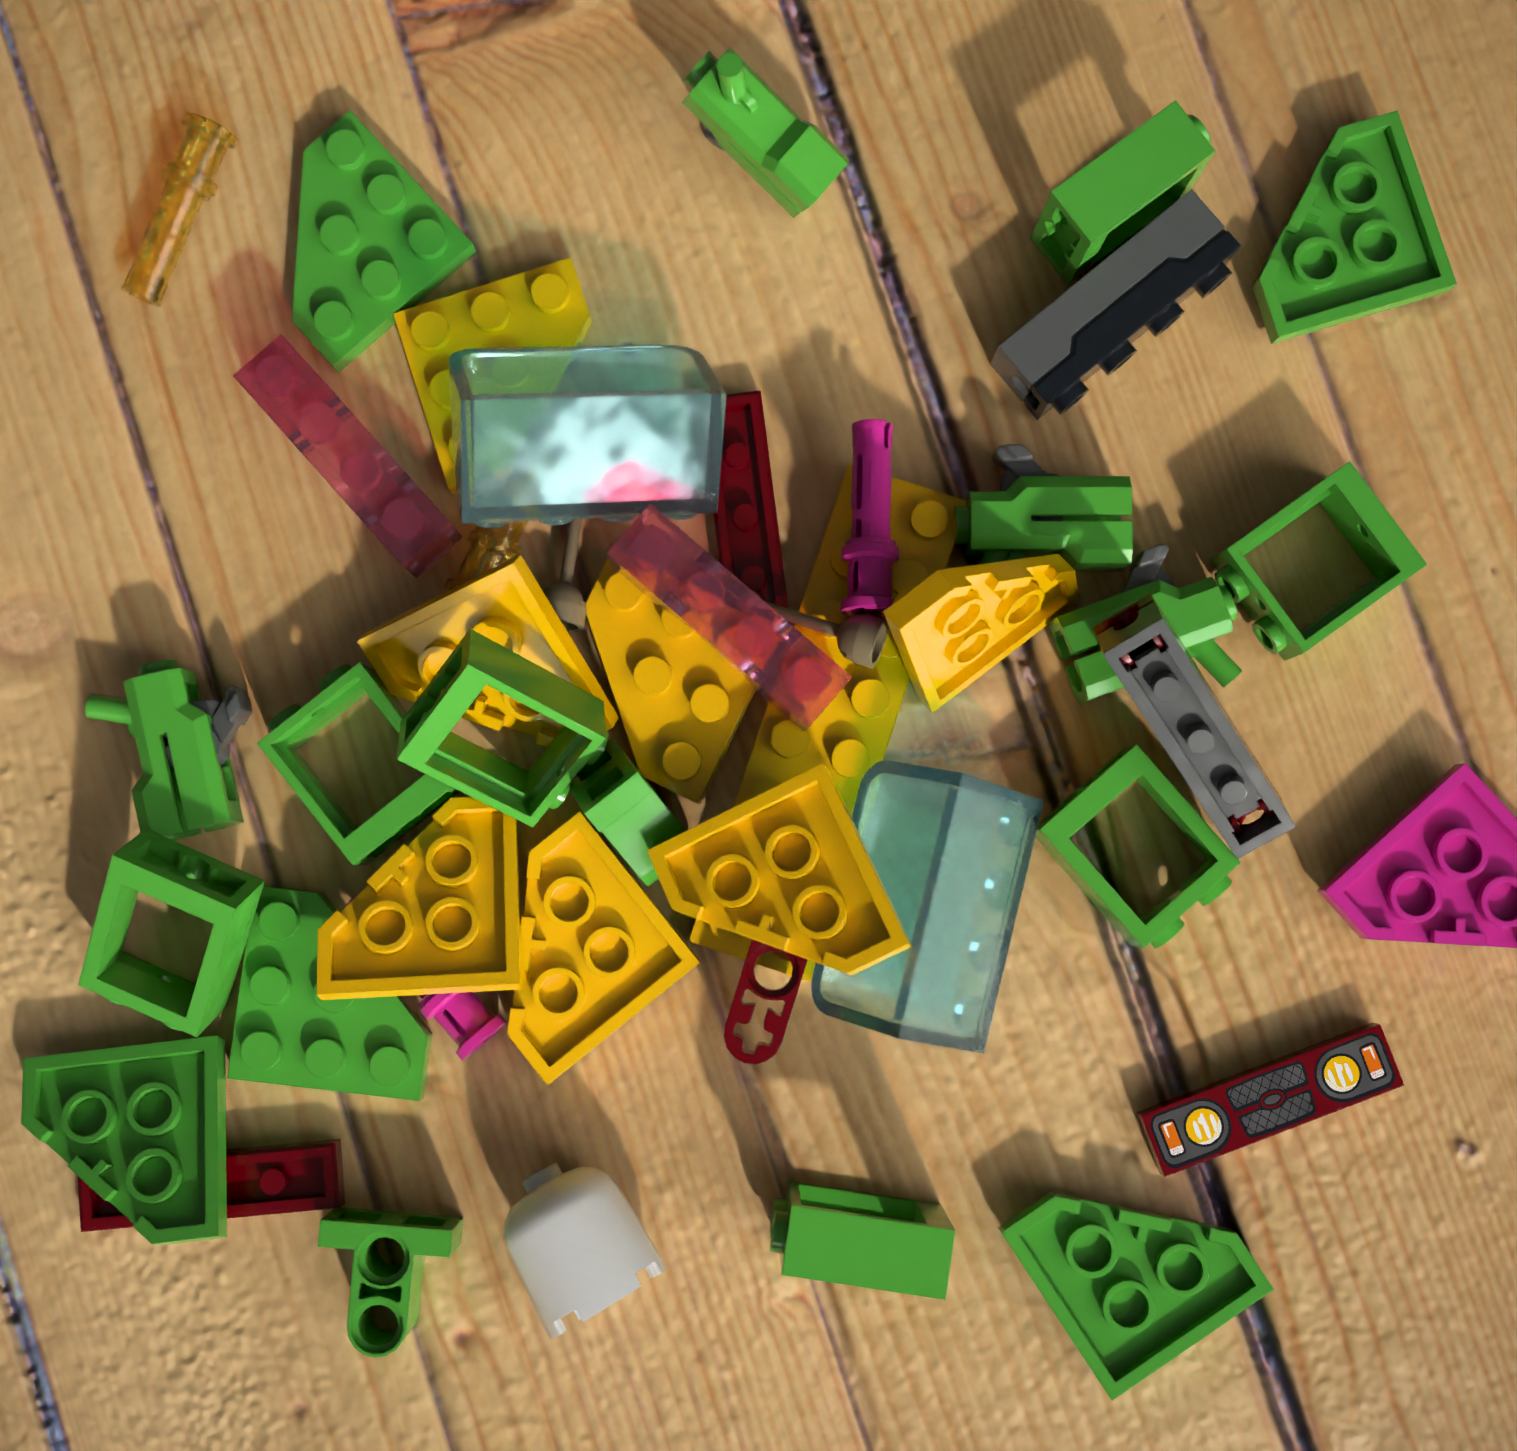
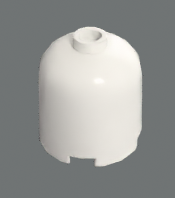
(577, 1244)

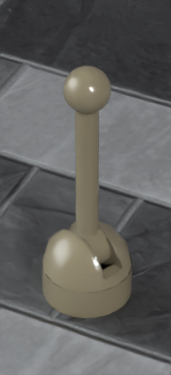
(564, 596)
(858, 636)

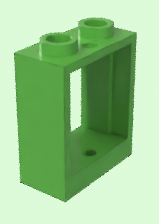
(1122, 191)
(1366, 528)
(299, 724)
(522, 794)
(1094, 795)
(214, 894)
(863, 1239)

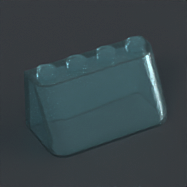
(584, 433)
(955, 873)

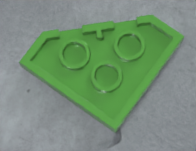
(1355, 237)
(364, 242)
(307, 1042)
(140, 1130)
(1132, 1281)

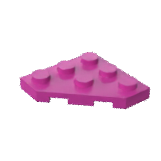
(1436, 871)

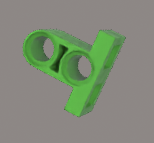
(625, 808)
(381, 1283)

